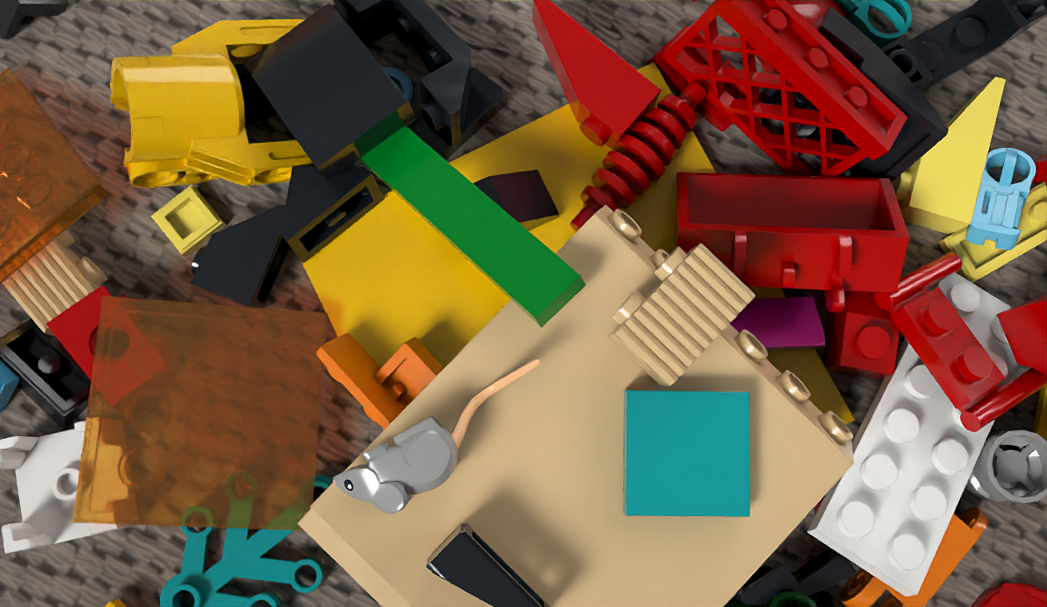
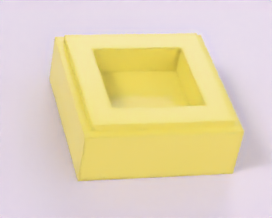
(188, 220)

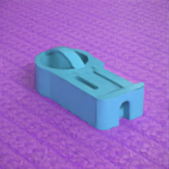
(1001, 203)

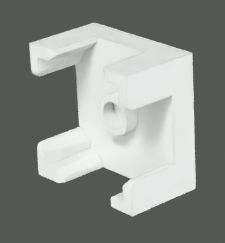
(47, 489)

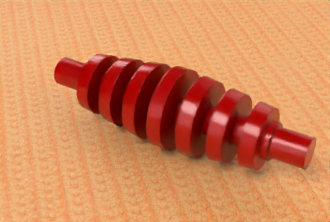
(641, 154)

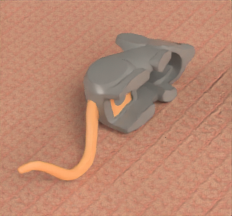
(418, 458)

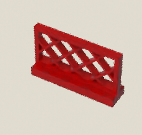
(805, 66)

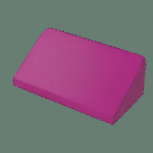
(782, 323)

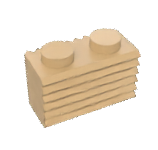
(53, 281)
(679, 314)

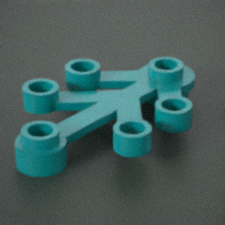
(240, 559)

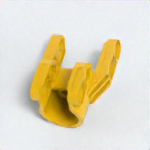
(192, 112)

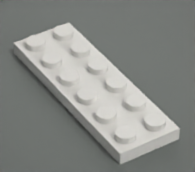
(911, 458)

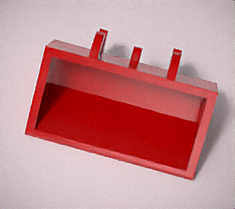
(796, 230)

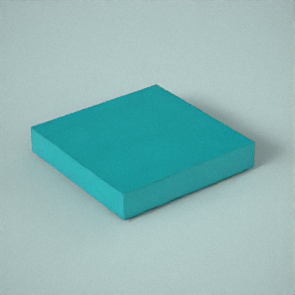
(686, 453)

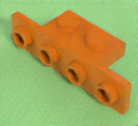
(380, 390)

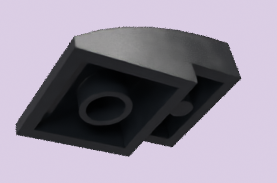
(330, 91)
(920, 131)

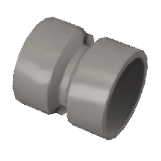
(1010, 468)

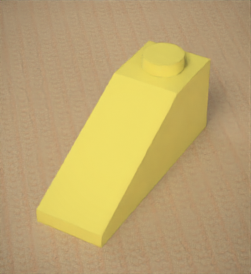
(946, 180)

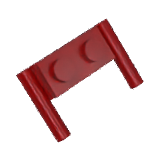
(951, 348)

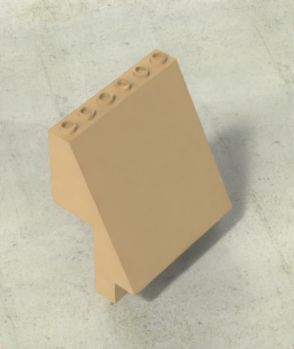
(547, 459)

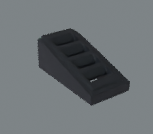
(477, 569)

